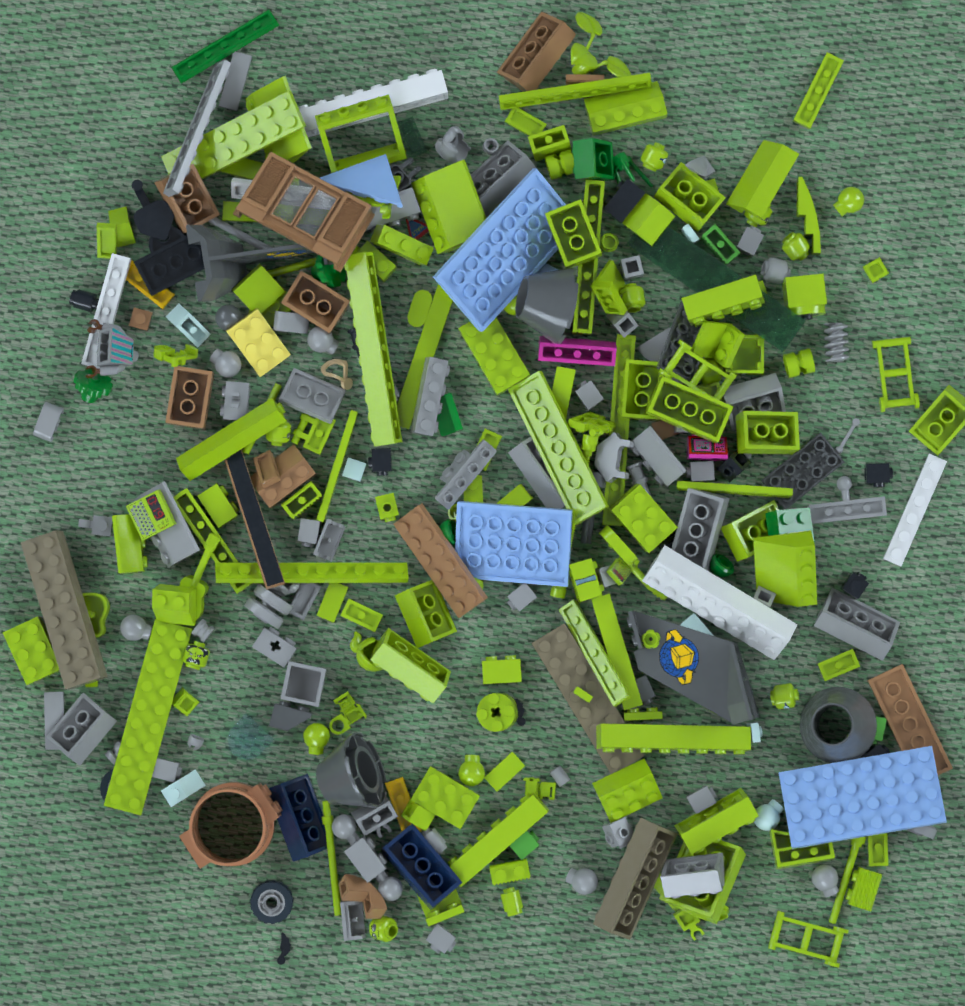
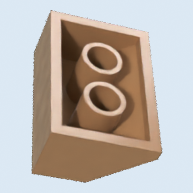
(192, 204)
(316, 302)
(293, 472)

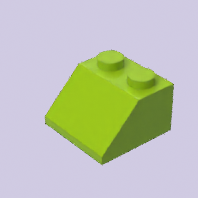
(174, 604)

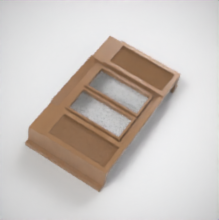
(306, 210)

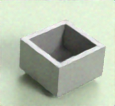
(303, 683)

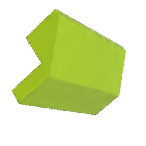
(762, 178)

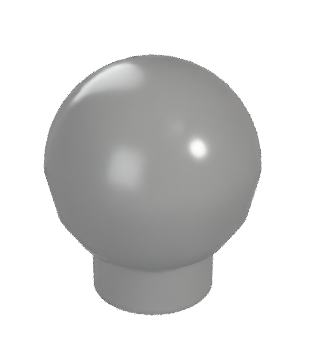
(322, 341)
(226, 363)
(134, 628)
(825, 879)
(582, 880)

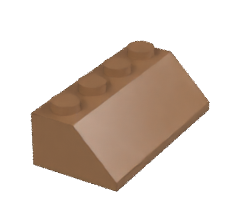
(537, 52)

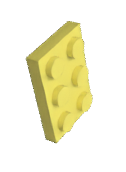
(258, 342)

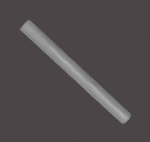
(238, 233)

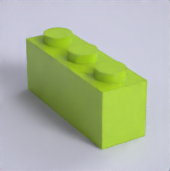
(401, 244)

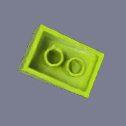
(941, 420)
(742, 530)

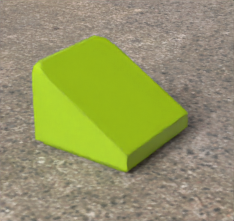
(184, 702)

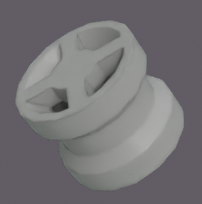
(203, 630)

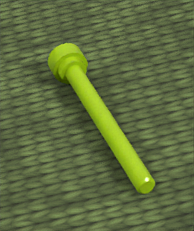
(856, 843)

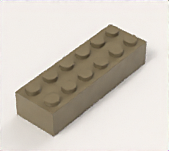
(635, 878)

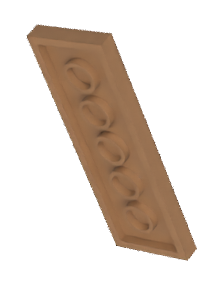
(440, 560)
(906, 714)

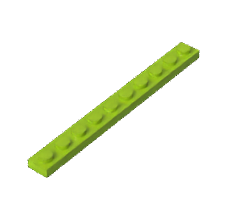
(615, 490)
(316, 573)

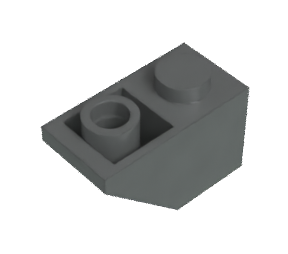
(286, 717)

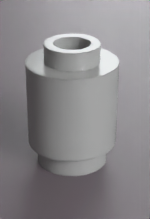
(435, 840)

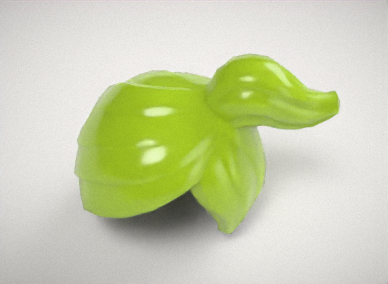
(364, 651)

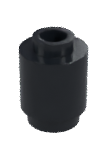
(84, 300)

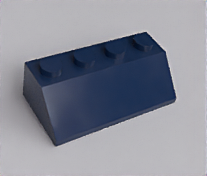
(300, 817)
(421, 866)

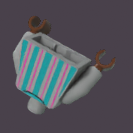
(114, 349)

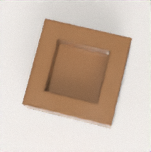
(140, 319)

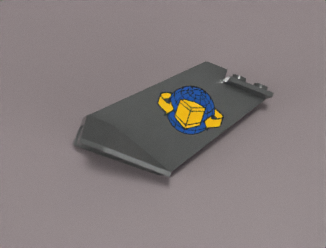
(227, 261)
(696, 666)

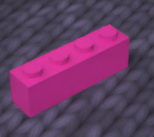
(578, 351)

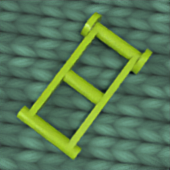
(684, 347)
(883, 401)
(838, 931)

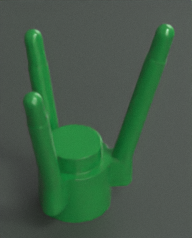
(623, 162)

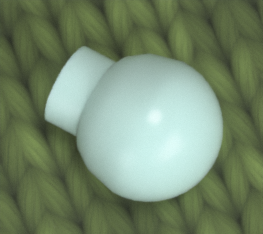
(768, 815)

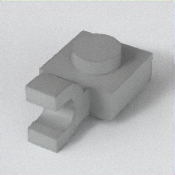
(100, 525)

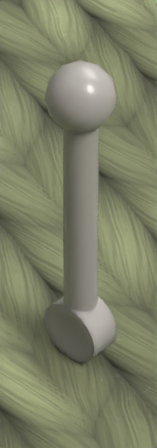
(855, 422)

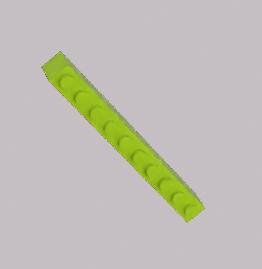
(373, 349)

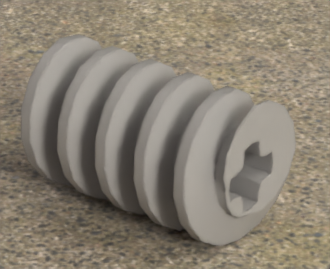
(836, 342)

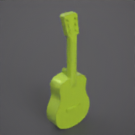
(627, 556)
(196, 581)
(98, 609)

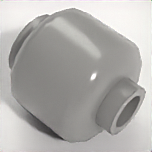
(775, 270)

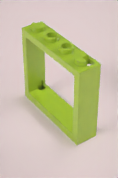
(358, 111)

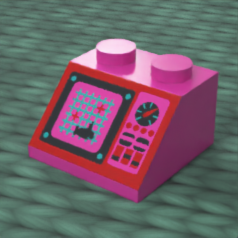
(705, 450)

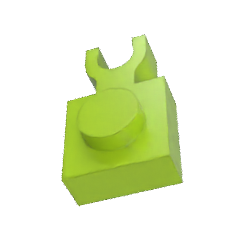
(687, 922)

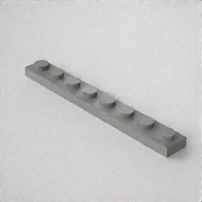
(198, 124)

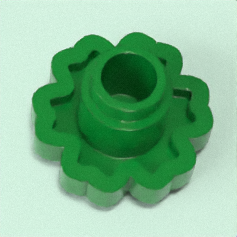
(327, 273)
(93, 387)

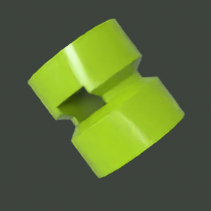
(560, 164)
(799, 363)

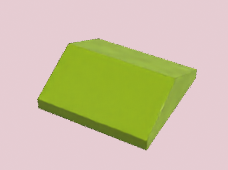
(648, 219)

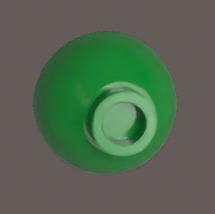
(448, 528)
(721, 566)

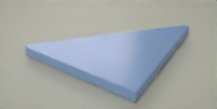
(369, 180)

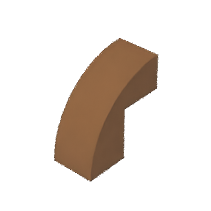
(357, 889)

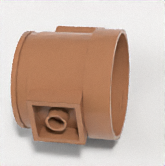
(269, 813)

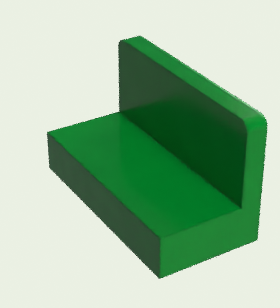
(448, 419)

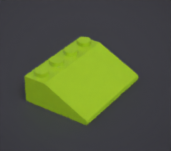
(292, 146)
(449, 205)
(787, 567)
(707, 905)

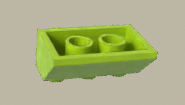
(689, 197)
(639, 386)
(128, 546)
(425, 613)

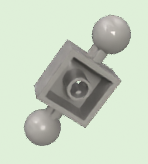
(365, 857)

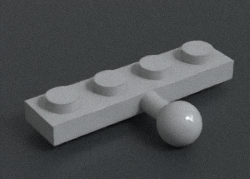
(847, 508)

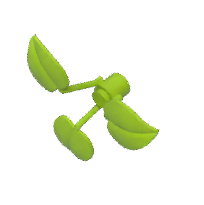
(584, 60)

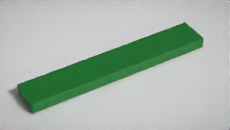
(225, 46)

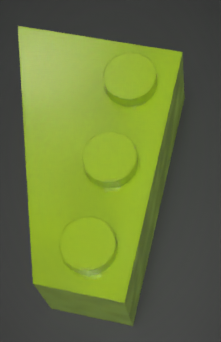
(787, 857)

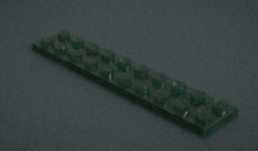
(703, 272)

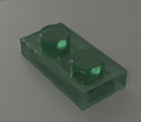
(411, 138)

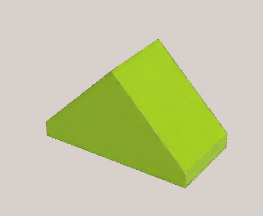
(125, 233)

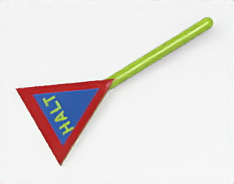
(416, 229)

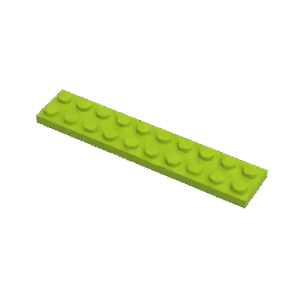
(147, 717)

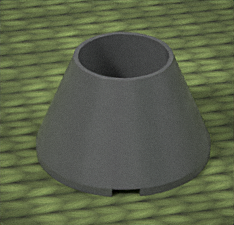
(548, 302)
(862, 731)
(352, 774)

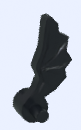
(520, 721)
(285, 949)

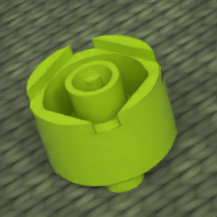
(486, 712)

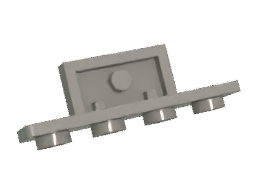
(463, 472)

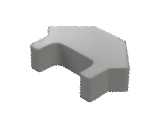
(609, 457)

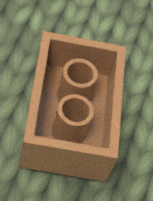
(189, 397)

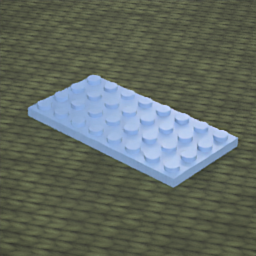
(502, 251)
(862, 797)

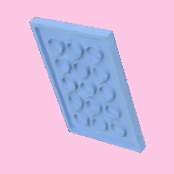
(514, 542)

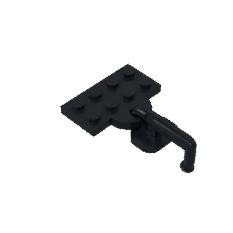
(168, 260)

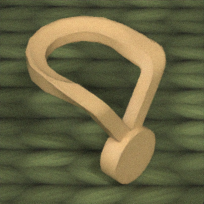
(346, 383)

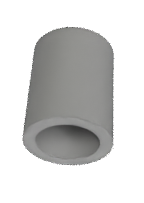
(559, 776)

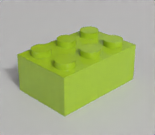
(573, 234)
(767, 432)
(642, 518)
(32, 650)
(627, 790)
(445, 797)

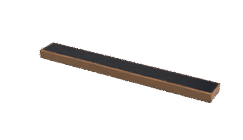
(254, 520)

